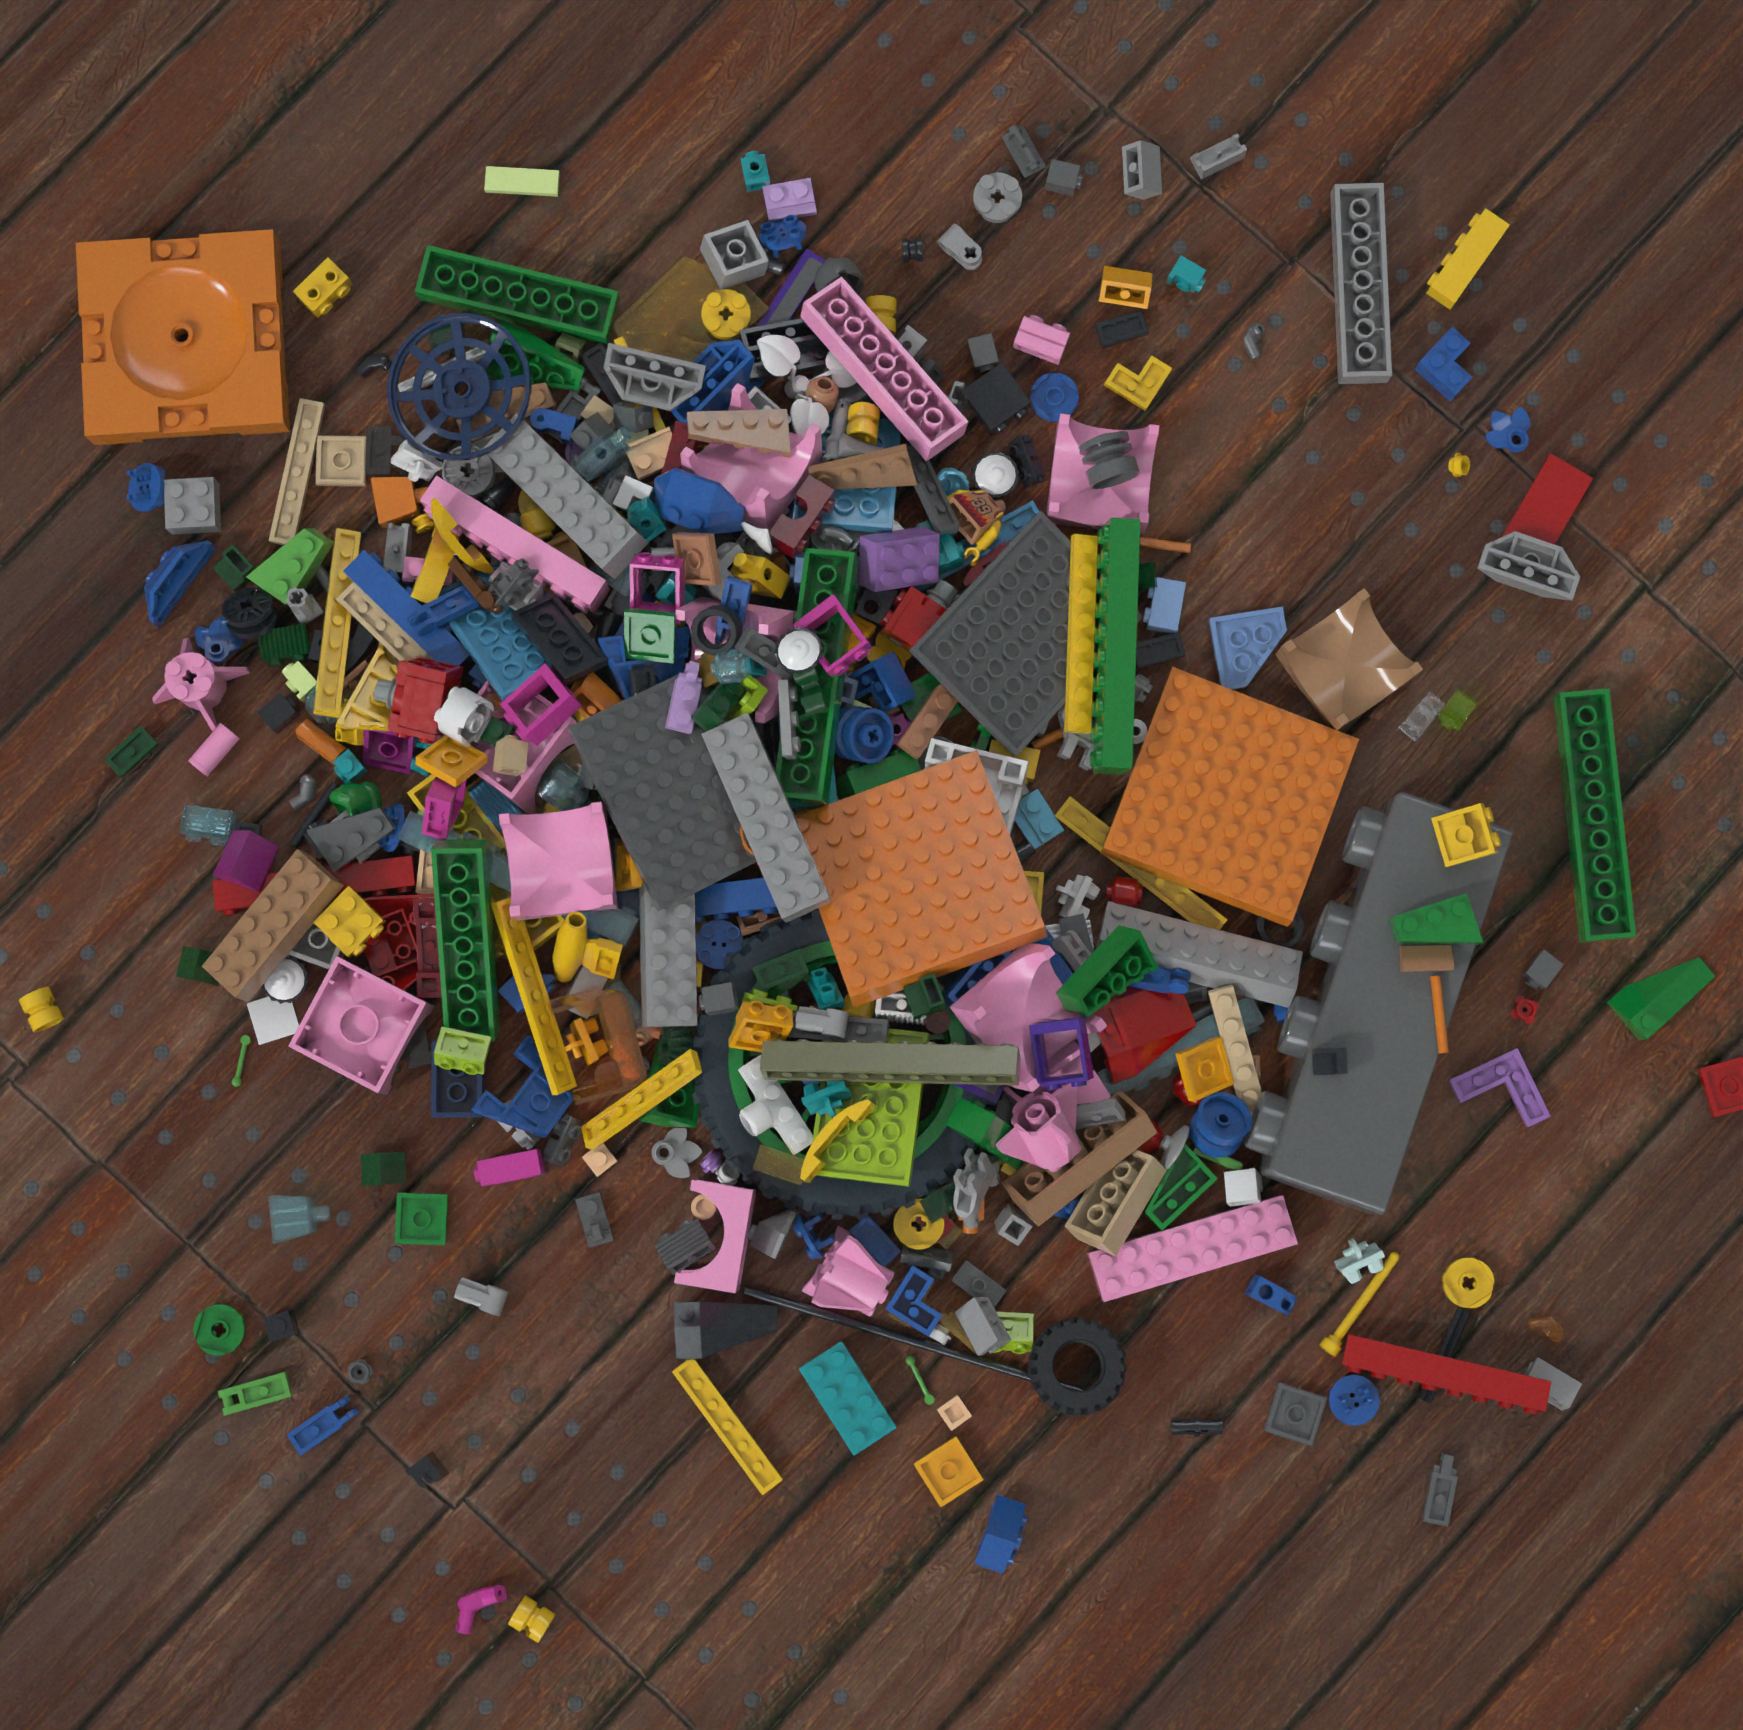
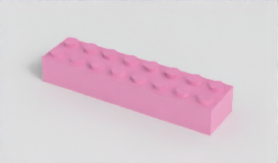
(884, 368)
(512, 543)
(1193, 1248)

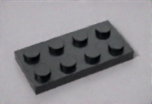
(559, 638)

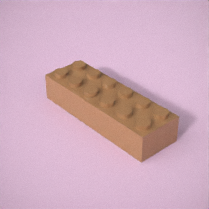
(272, 925)
(1102, 1147)

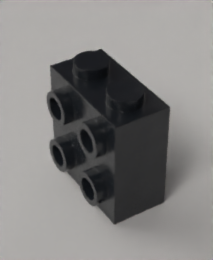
(997, 400)

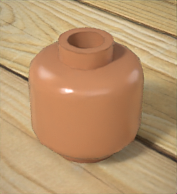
(823, 391)

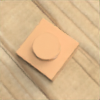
(599, 1159)
(954, 1412)

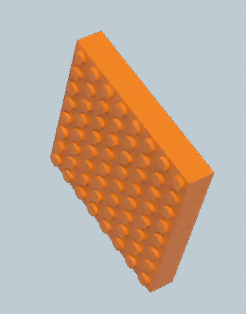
(1230, 797)
(919, 878)

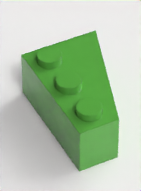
(292, 564)

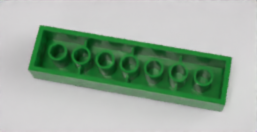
(517, 295)
(465, 936)

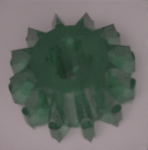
(674, 1043)

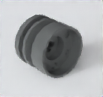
(1107, 454)

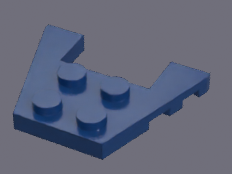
(614, 649)
(533, 1106)

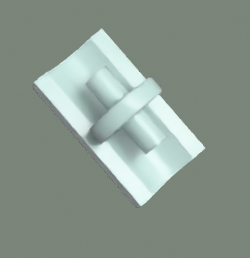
(1357, 1257)

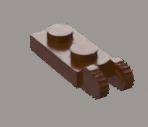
(476, 586)

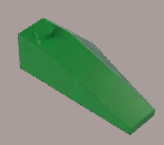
(545, 361)
(1656, 999)
(678, 1108)

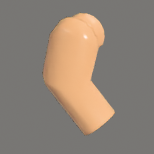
(646, 1034)

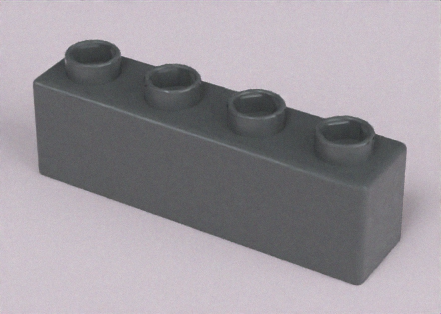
(1352, 1129)

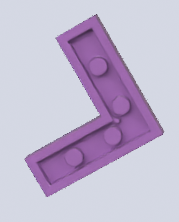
(1509, 1070)

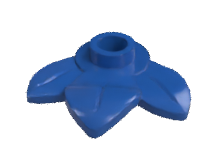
(1506, 428)
(217, 637)

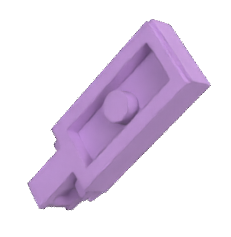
(684, 699)

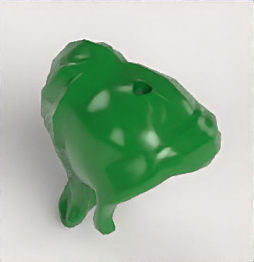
(356, 798)

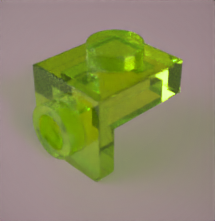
(1456, 710)

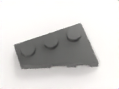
(350, 837)

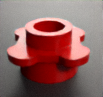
(1531, 1007)

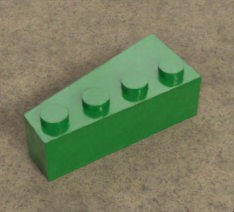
(1107, 972)
(982, 1128)

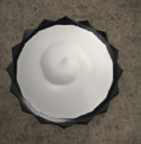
(995, 474)
(798, 650)
(286, 981)

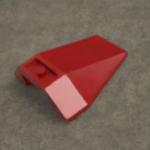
(394, 950)
(1141, 1029)

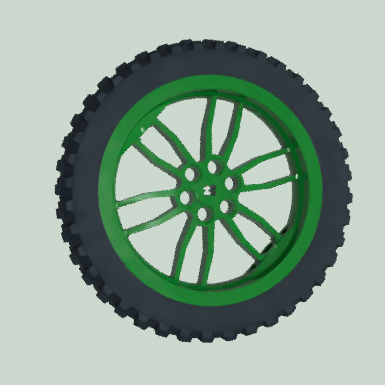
(725, 1093)

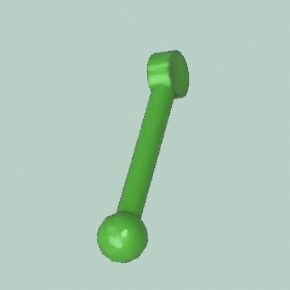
(245, 1040)
(929, 1399)

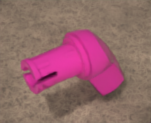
(475, 1601)

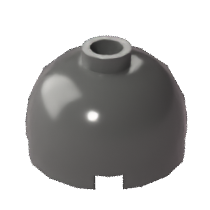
(835, 268)

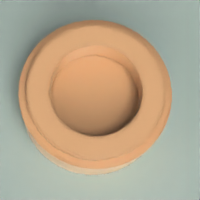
(703, 1207)

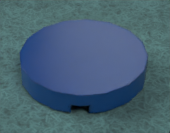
(1053, 396)

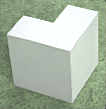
(631, 491)
(1243, 1187)

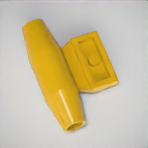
(575, 949)

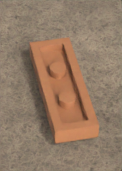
(927, 722)

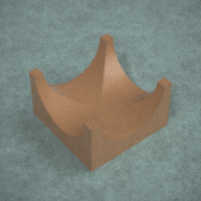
(1346, 663)

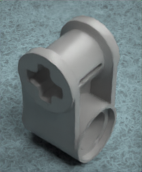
(958, 244)

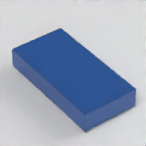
(875, 1241)

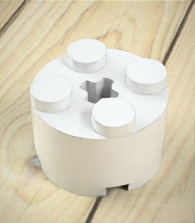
(464, 716)

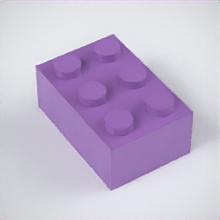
(899, 559)

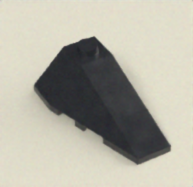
(715, 1326)

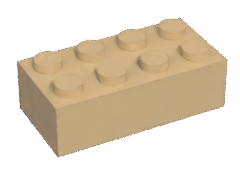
(1115, 1202)

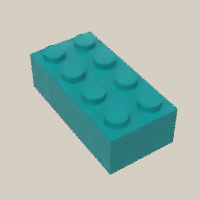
(847, 1397)

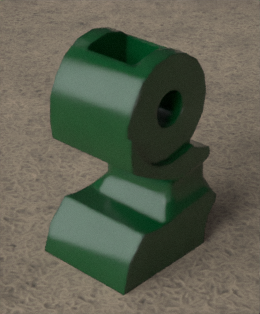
(812, 692)

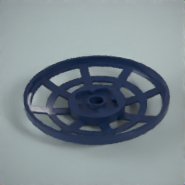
(448, 381)

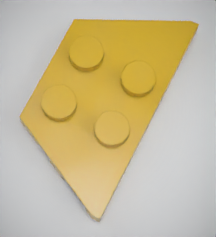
(362, 709)

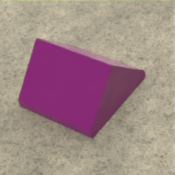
(388, 751)
(246, 860)

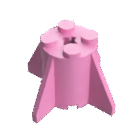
(196, 682)
(1067, 1062)
(1043, 1128)
(848, 1277)

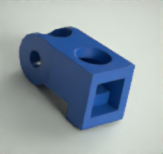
(550, 421)
(1270, 1294)

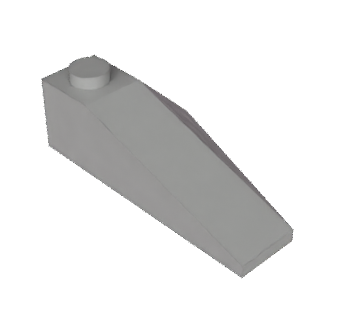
(771, 1233)

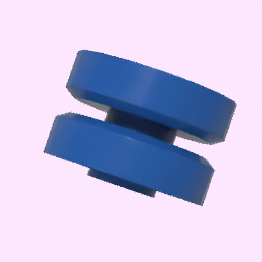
(863, 734)
(1220, 1124)

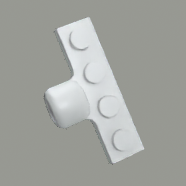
(772, 1109)

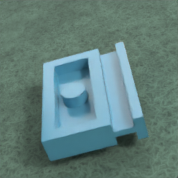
(1037, 820)

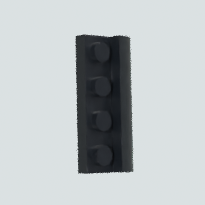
(811, 348)

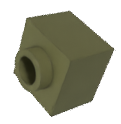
(570, 346)

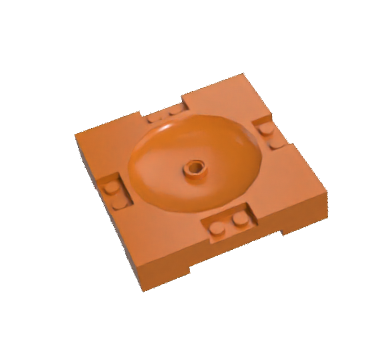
(149, 293)

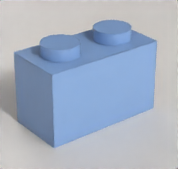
(1164, 606)

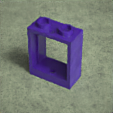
(1040, 1058)

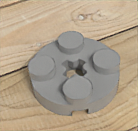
(988, 186)

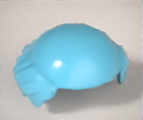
(952, 480)

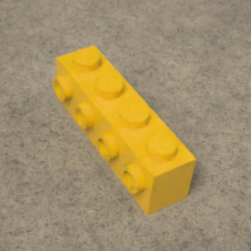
(1467, 259)

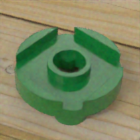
(213, 1316)

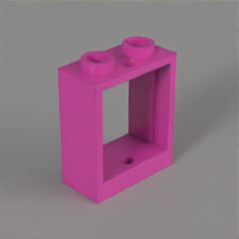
(666, 562)
(820, 615)
(552, 717)
(442, 808)
(510, 1168)

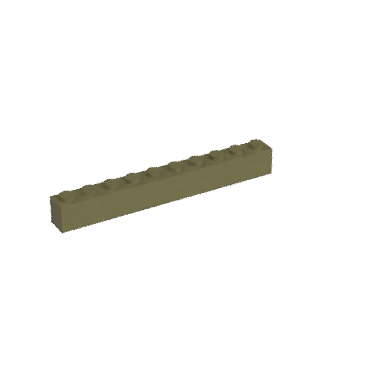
(890, 1062)

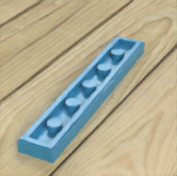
(1011, 526)

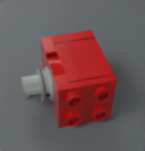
(915, 613)
(416, 695)

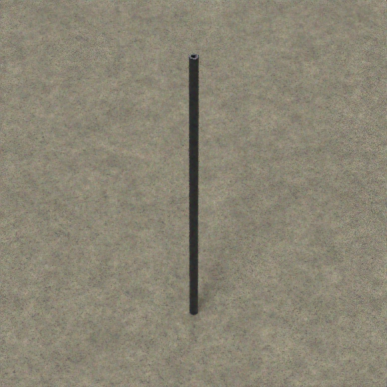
(895, 1335)

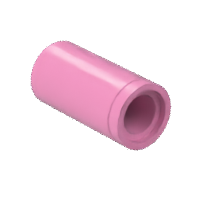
(213, 749)

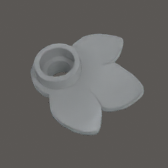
(679, 1155)

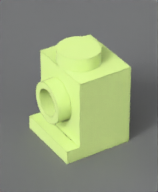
(299, 679)

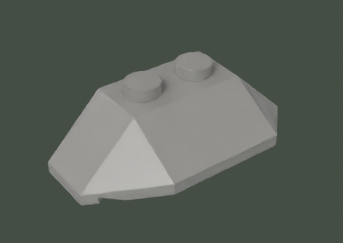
(652, 377)
(1530, 566)

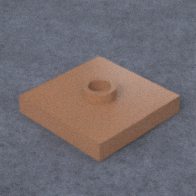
(699, 556)

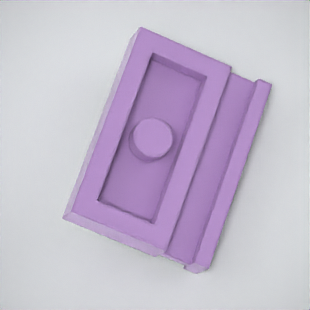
(789, 199)

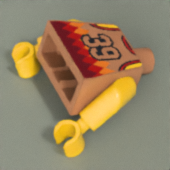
(978, 518)

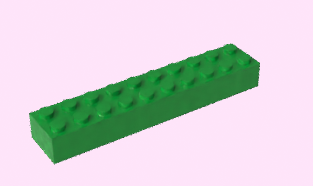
(1115, 646)
(810, 774)
(1594, 816)

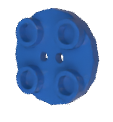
(782, 234)
(146, 487)
(397, 816)
(719, 932)
(804, 1228)
(1364, 1394)

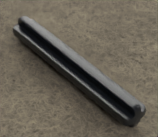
(1449, 1345)

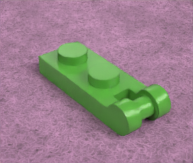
(256, 1393)

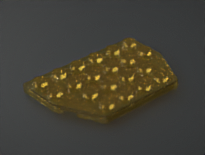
(669, 313)

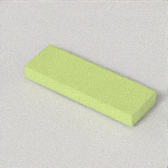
(522, 181)

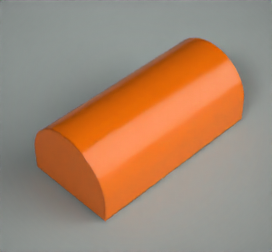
(319, 741)

